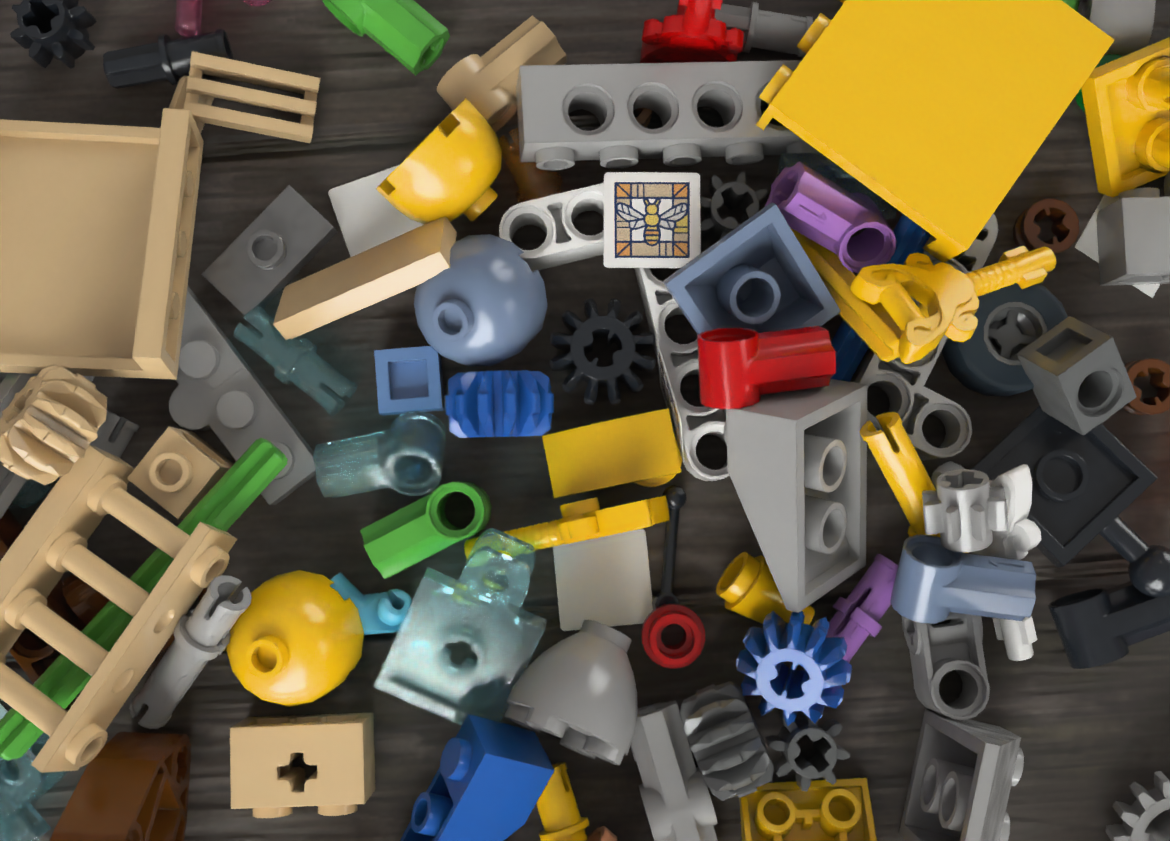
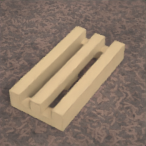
(258, 75)

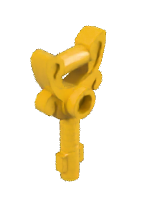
(944, 294)
(586, 521)

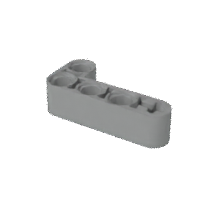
(906, 382)

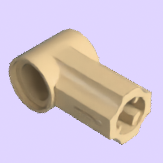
(492, 79)

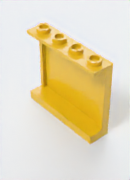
(936, 100)

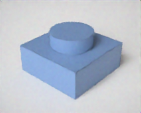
(409, 380)

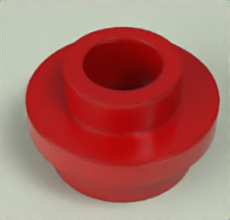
(687, 649)

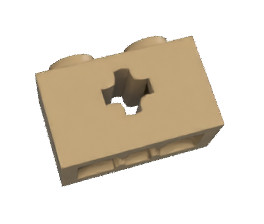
(264, 755)

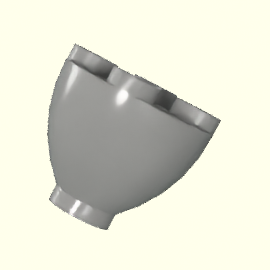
(581, 693)

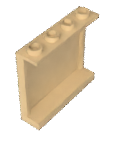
(96, 245)

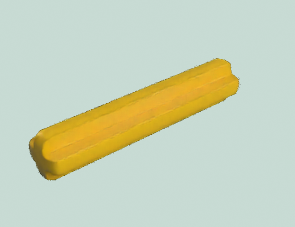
(867, 320)

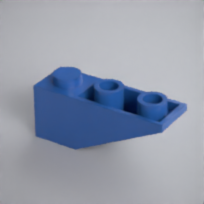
(483, 784)

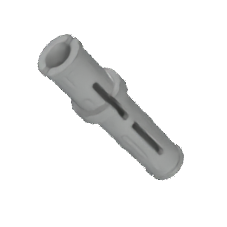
(197, 640)

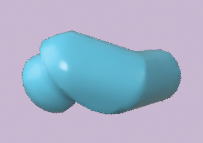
(377, 611)

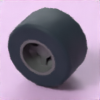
(1020, 320)

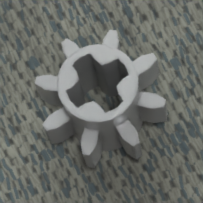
(964, 510)

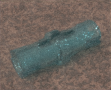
(295, 361)

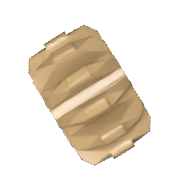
(50, 424)

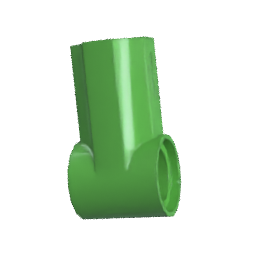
(397, 26)
(422, 529)

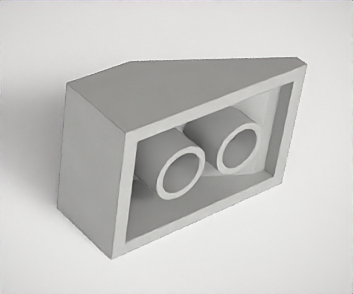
(804, 484)
(961, 781)

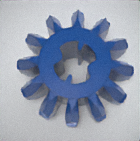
(499, 404)
(783, 685)

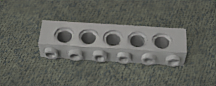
(669, 89)

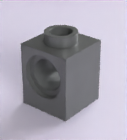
(1077, 374)

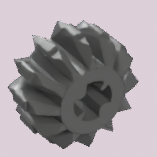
(726, 741)

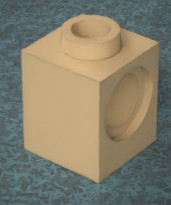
(179, 471)

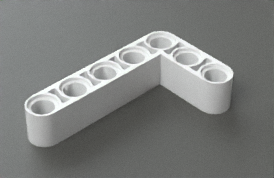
(566, 245)

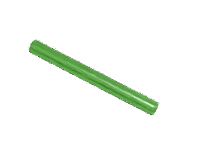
(218, 509)

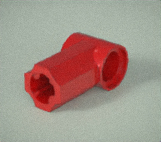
(744, 364)

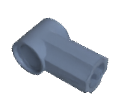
(943, 581)

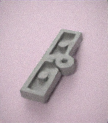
(226, 396)

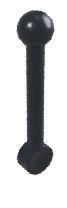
(676, 499)

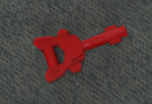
(691, 36)

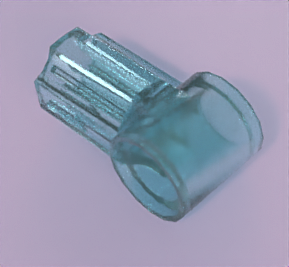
(402, 458)

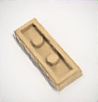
(365, 278)

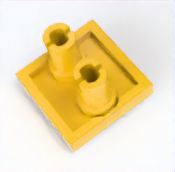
(1130, 118)

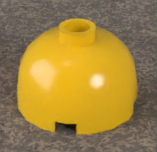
(448, 170)
(295, 639)

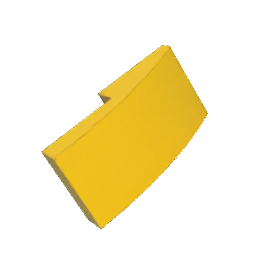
(611, 453)

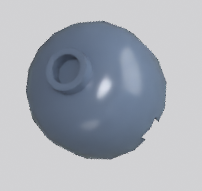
(481, 304)

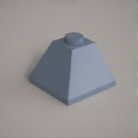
(753, 281)

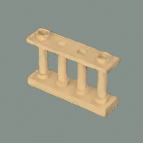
(58, 543)

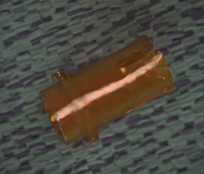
(531, 181)

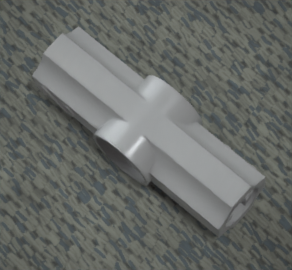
(672, 786)

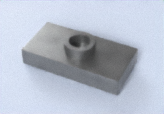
(270, 252)

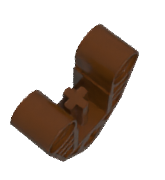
(131, 791)

